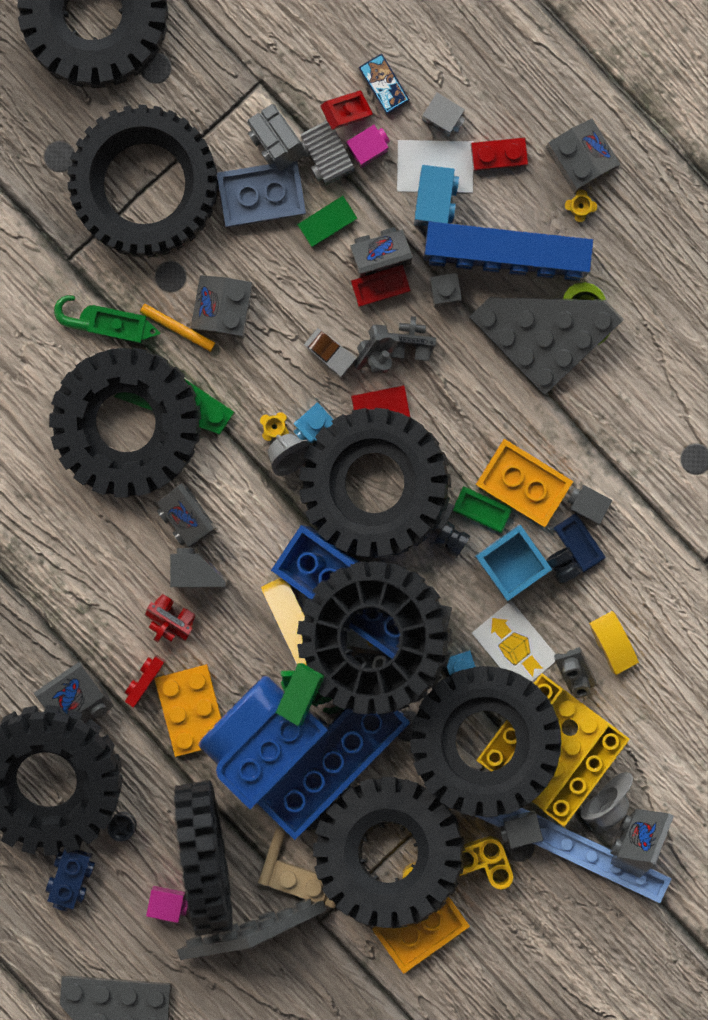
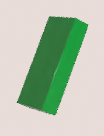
(327, 221)
(482, 509)
(300, 694)

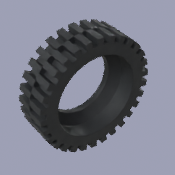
(130, 129)

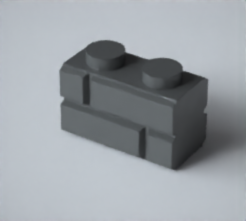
(276, 137)

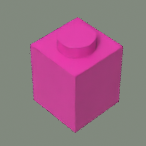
(368, 145)
(166, 904)

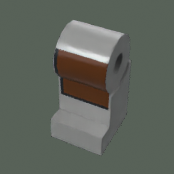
(330, 352)

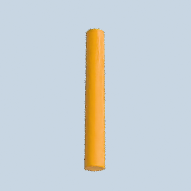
(177, 327)

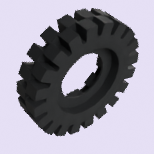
(76, 427)
(423, 492)
(95, 771)
(474, 790)

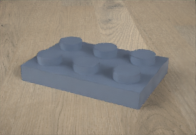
(260, 194)

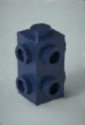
(66, 887)

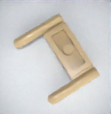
(290, 877)

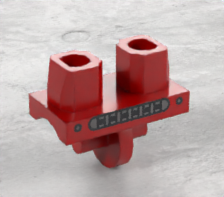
(167, 622)

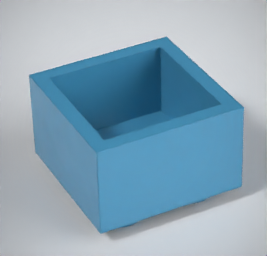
(435, 194)
(513, 562)

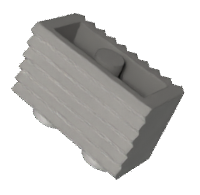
(327, 153)

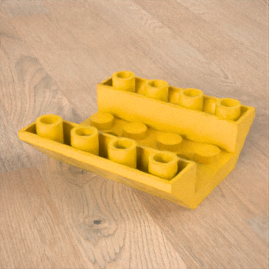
(582, 756)

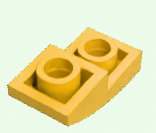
(614, 642)

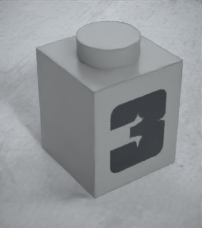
(444, 115)

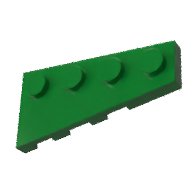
(213, 413)

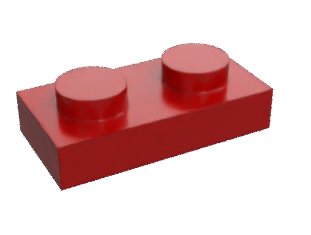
(346, 109)
(499, 154)
(380, 286)
(149, 670)

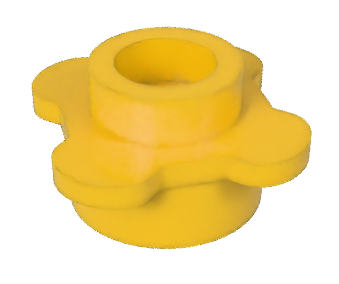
(588, 205)
(267, 422)

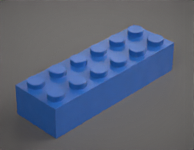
(508, 250)
(309, 561)
(330, 767)

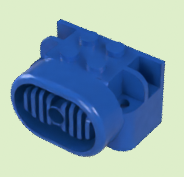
(257, 744)

